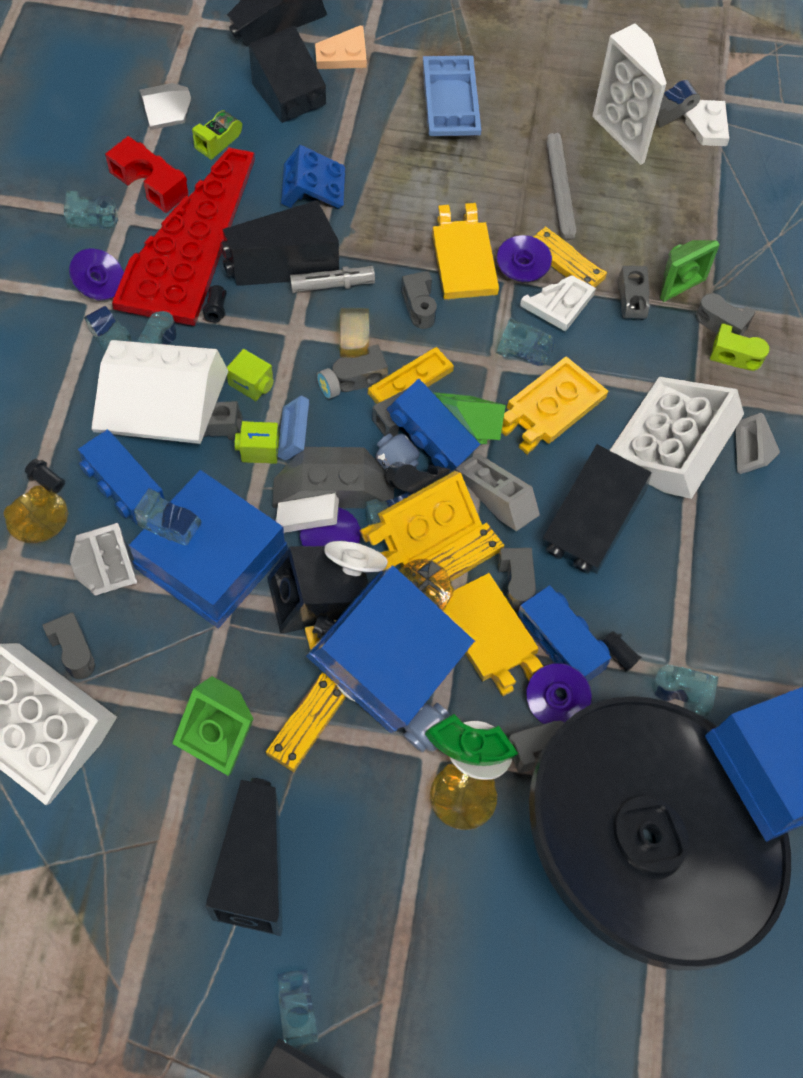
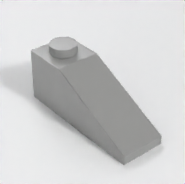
(500, 491)

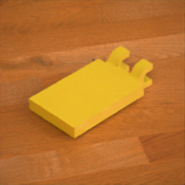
(464, 255)
(552, 404)
(425, 521)
(497, 631)

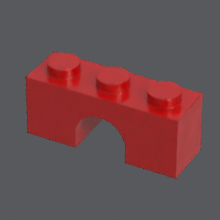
(133, 161)

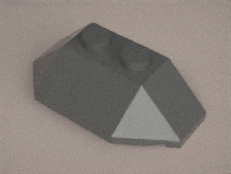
(328, 470)

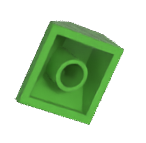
(687, 266)
(477, 415)
(214, 725)

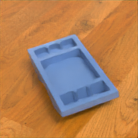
(451, 96)

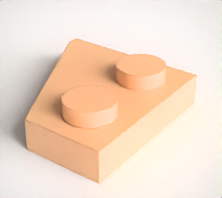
(342, 50)

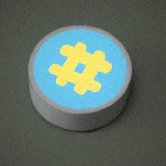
(328, 383)

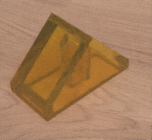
(354, 332)

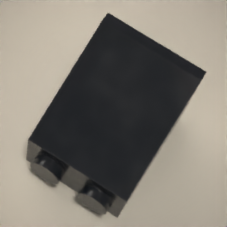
(286, 74)
(309, 586)

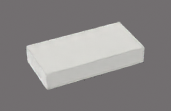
(308, 512)

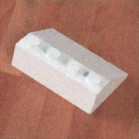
(630, 90)
(157, 390)
(680, 432)
(45, 724)

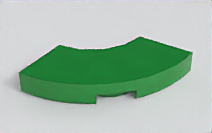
(469, 744)

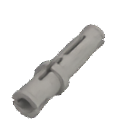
(330, 279)

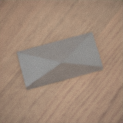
(754, 443)

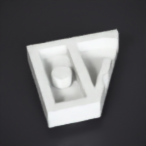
(709, 123)
(560, 302)

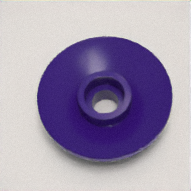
(524, 250)
(96, 264)
(542, 693)

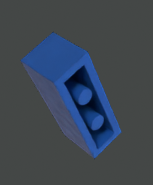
(432, 426)
(116, 473)
(563, 633)

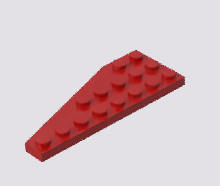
(183, 255)

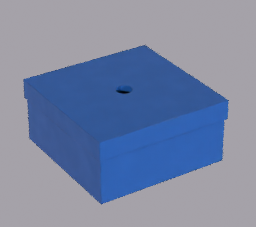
(222, 559)
(390, 649)
(765, 760)

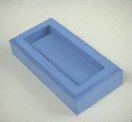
(293, 428)

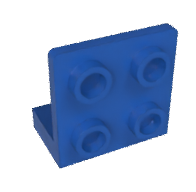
(314, 175)

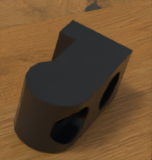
(410, 479)

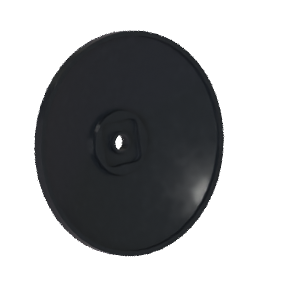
(707, 881)

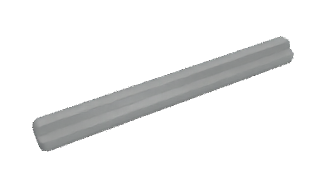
(561, 186)

